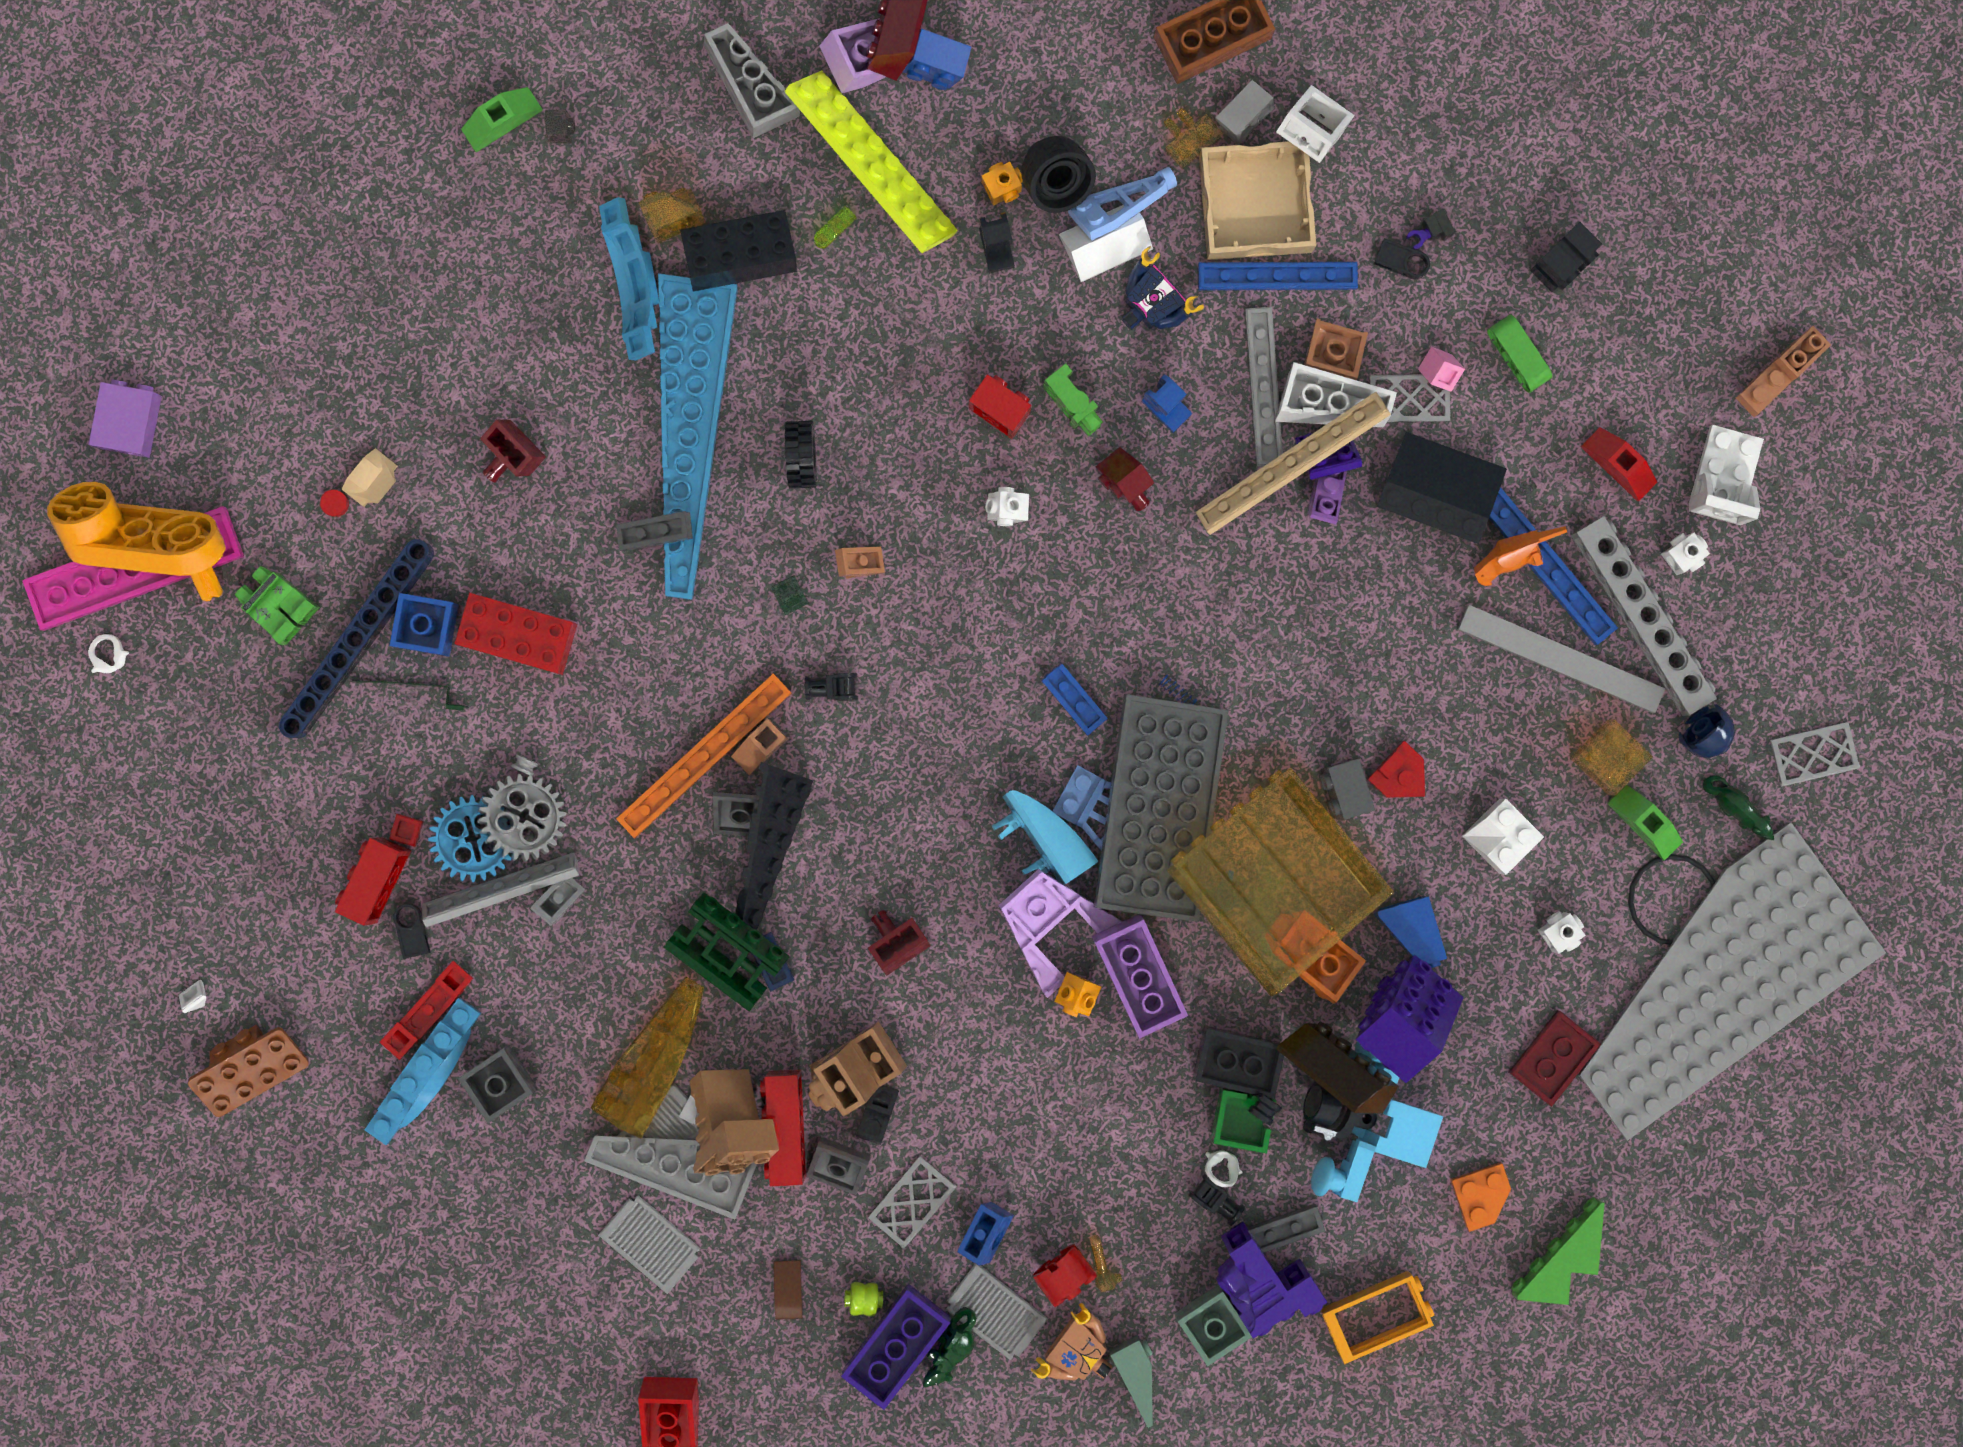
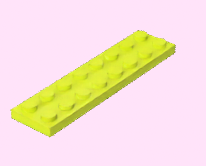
(871, 161)

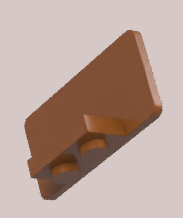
(246, 1068)

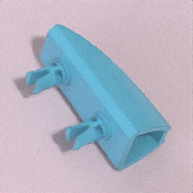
(1058, 844)

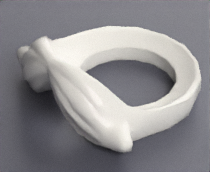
(119, 655)
(1233, 1167)

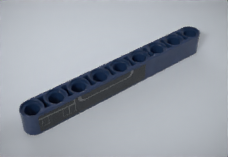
(345, 646)

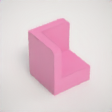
(1441, 369)

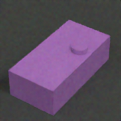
(1139, 975)

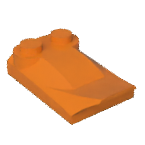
(1333, 971)

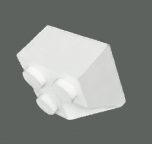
(1503, 836)

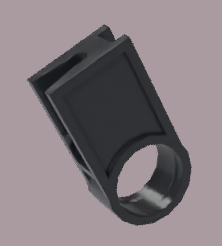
(1395, 257)
(412, 939)

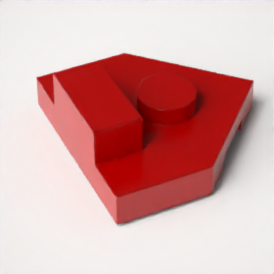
(1400, 774)

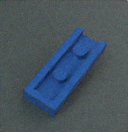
(1074, 699)

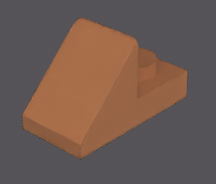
(859, 561)

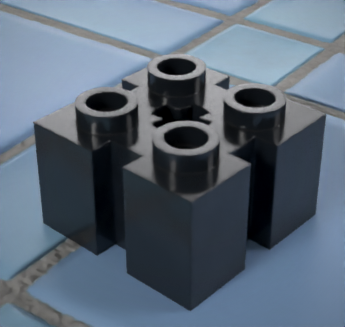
(1571, 253)

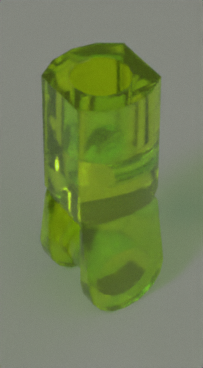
(834, 227)

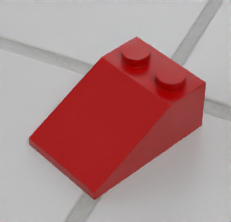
(669, 1412)

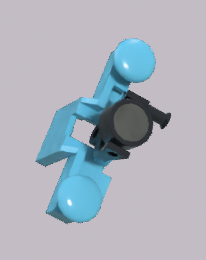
(1408, 1137)

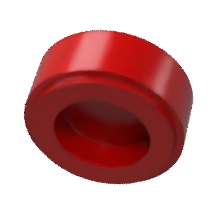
(334, 503)

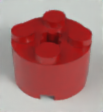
(1064, 1275)

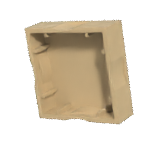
(1256, 201)

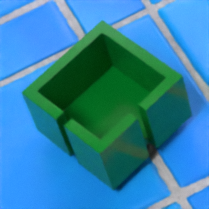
(1236, 1125)

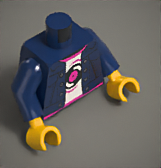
(1155, 297)

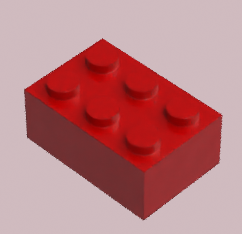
(372, 880)

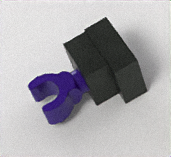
(1434, 227)

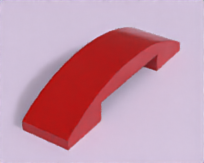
(427, 1010)

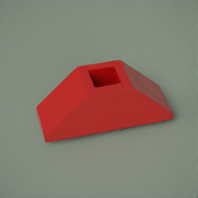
(1620, 462)

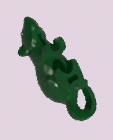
(1737, 804)
(955, 1346)

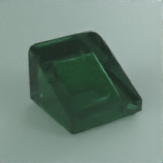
(789, 595)

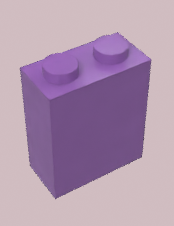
(125, 418)

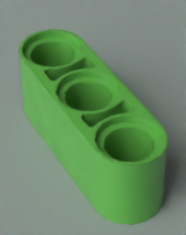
(1520, 352)

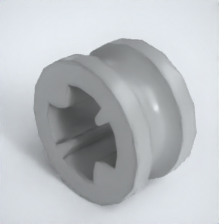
(524, 765)

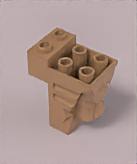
(855, 1071)
(729, 1123)

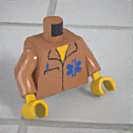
(1076, 1350)

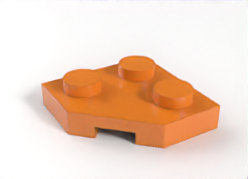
(1481, 1195)

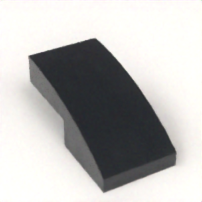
(877, 1114)

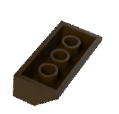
(1339, 1068)

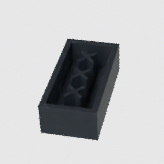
(739, 250)

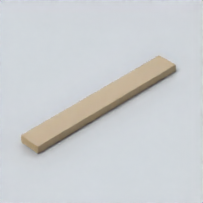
(1293, 463)

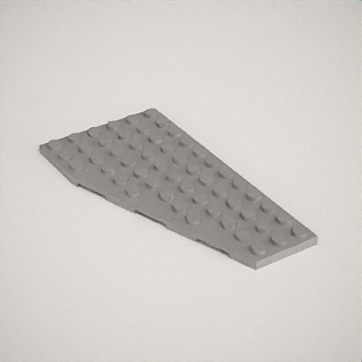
(1738, 971)

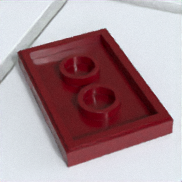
(1554, 1058)

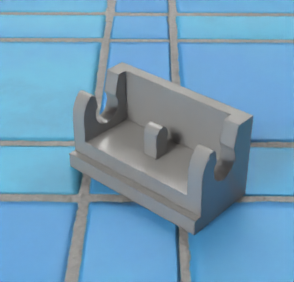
(1245, 112)

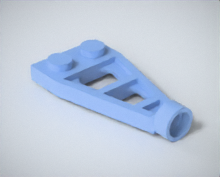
(1097, 222)

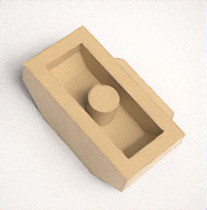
(371, 478)

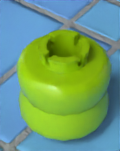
(863, 1299)

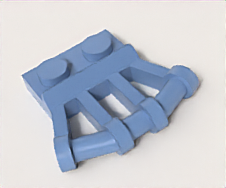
(1080, 798)

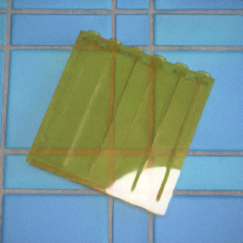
(1279, 881)

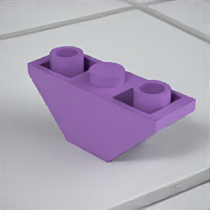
(1327, 497)

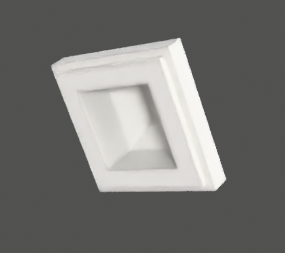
(193, 997)

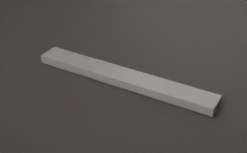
(1561, 659)

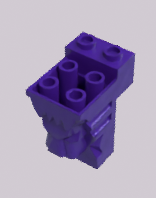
(1257, 1289)

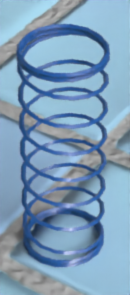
(1161, 682)

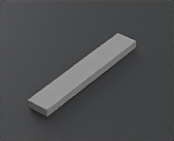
(1263, 384)
(500, 889)

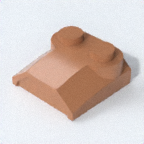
(1336, 349)

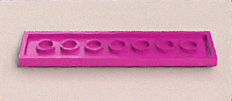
(85, 589)

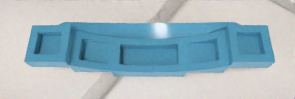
(633, 276)
(424, 1072)

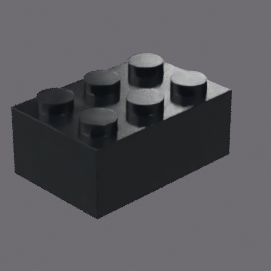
(1238, 1062)

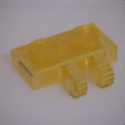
(1197, 136)

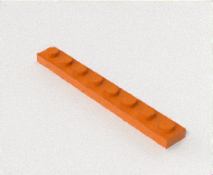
(704, 756)

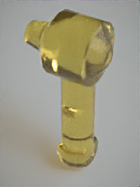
(1106, 1279)

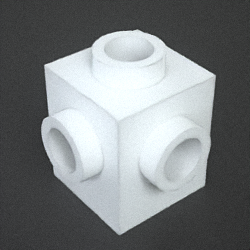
(1007, 506)
(1686, 553)
(1553, 932)

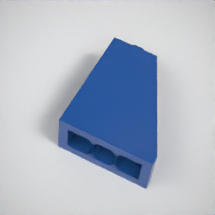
(1414, 928)

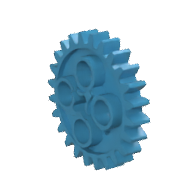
(448, 845)

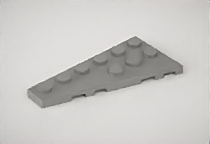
(669, 1168)

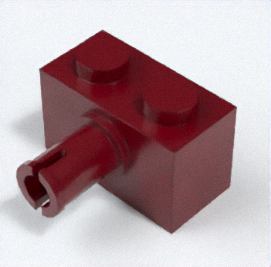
(511, 449)
(1125, 478)
(897, 944)

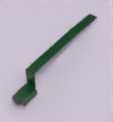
(448, 706)

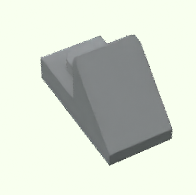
(557, 900)

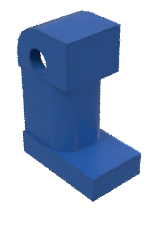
(1167, 403)

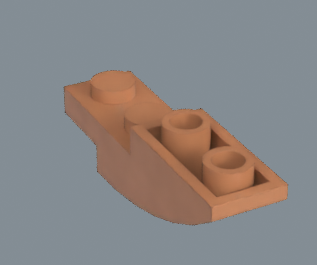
(1783, 371)

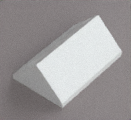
(1106, 251)

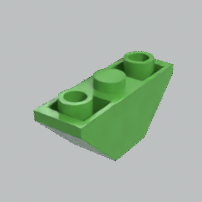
(500, 116)
(1646, 821)

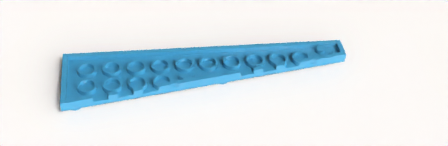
(694, 360)

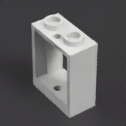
(1298, 126)

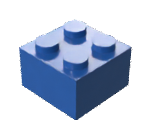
(938, 60)
(424, 624)

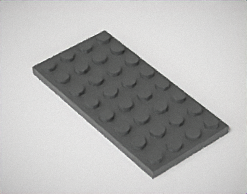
(1158, 803)

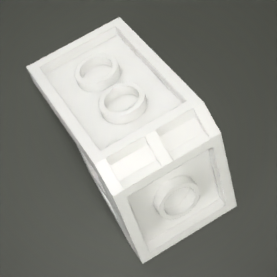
(1726, 477)

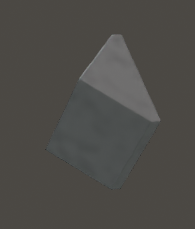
(733, 813)
(838, 1166)

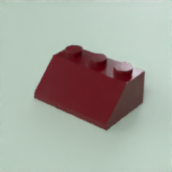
(895, 36)

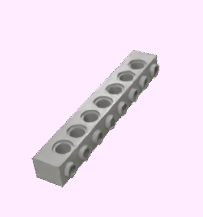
(1644, 632)

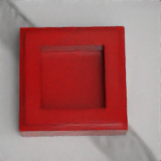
(406, 830)

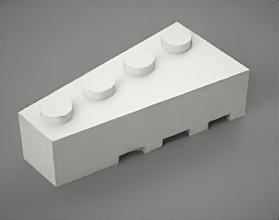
(1322, 396)

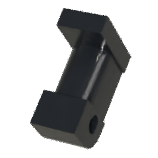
(996, 243)

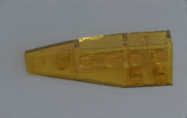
(650, 1063)

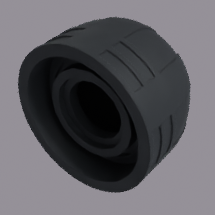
(1057, 174)

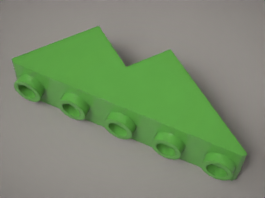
(1573, 1252)

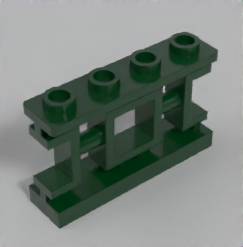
(716, 966)

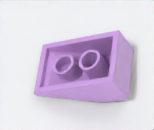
(846, 56)

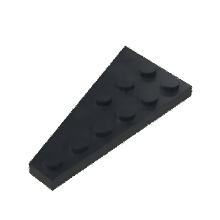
(769, 837)

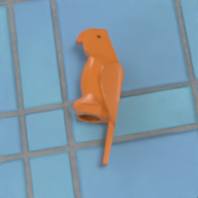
(1513, 554)

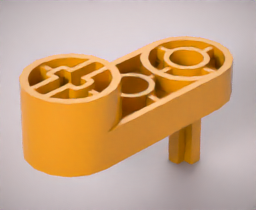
(137, 537)

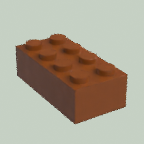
(1212, 35)

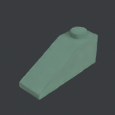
(1136, 1371)

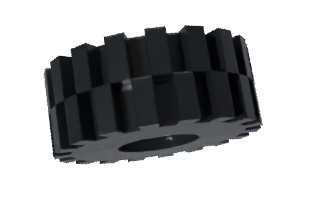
(800, 454)

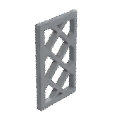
(1424, 416)
(1832, 768)
(935, 1203)

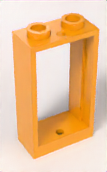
(1386, 1338)

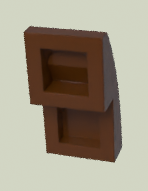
(788, 1290)

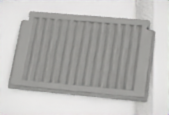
(666, 1122)
(650, 1243)
(1001, 1314)

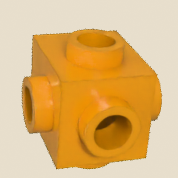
(1001, 191)
(1077, 995)

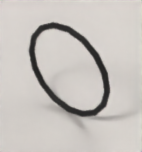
(1637, 878)

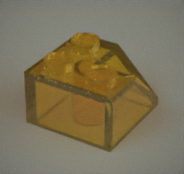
(671, 212)

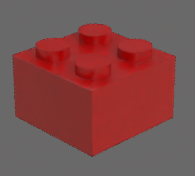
(1000, 405)

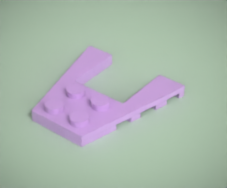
(1036, 910)

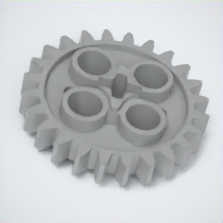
(532, 795)

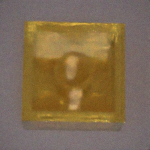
(1611, 757)

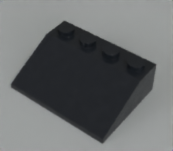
(1442, 487)

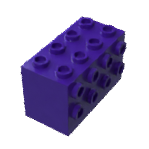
(1409, 1018)

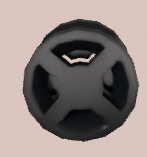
(1265, 1108)

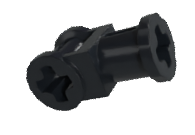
(833, 685)
(1214, 1197)

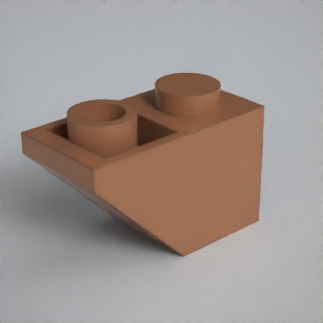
(759, 746)

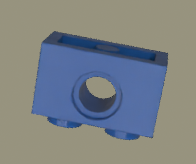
(985, 1233)

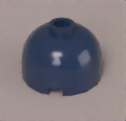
(1713, 729)

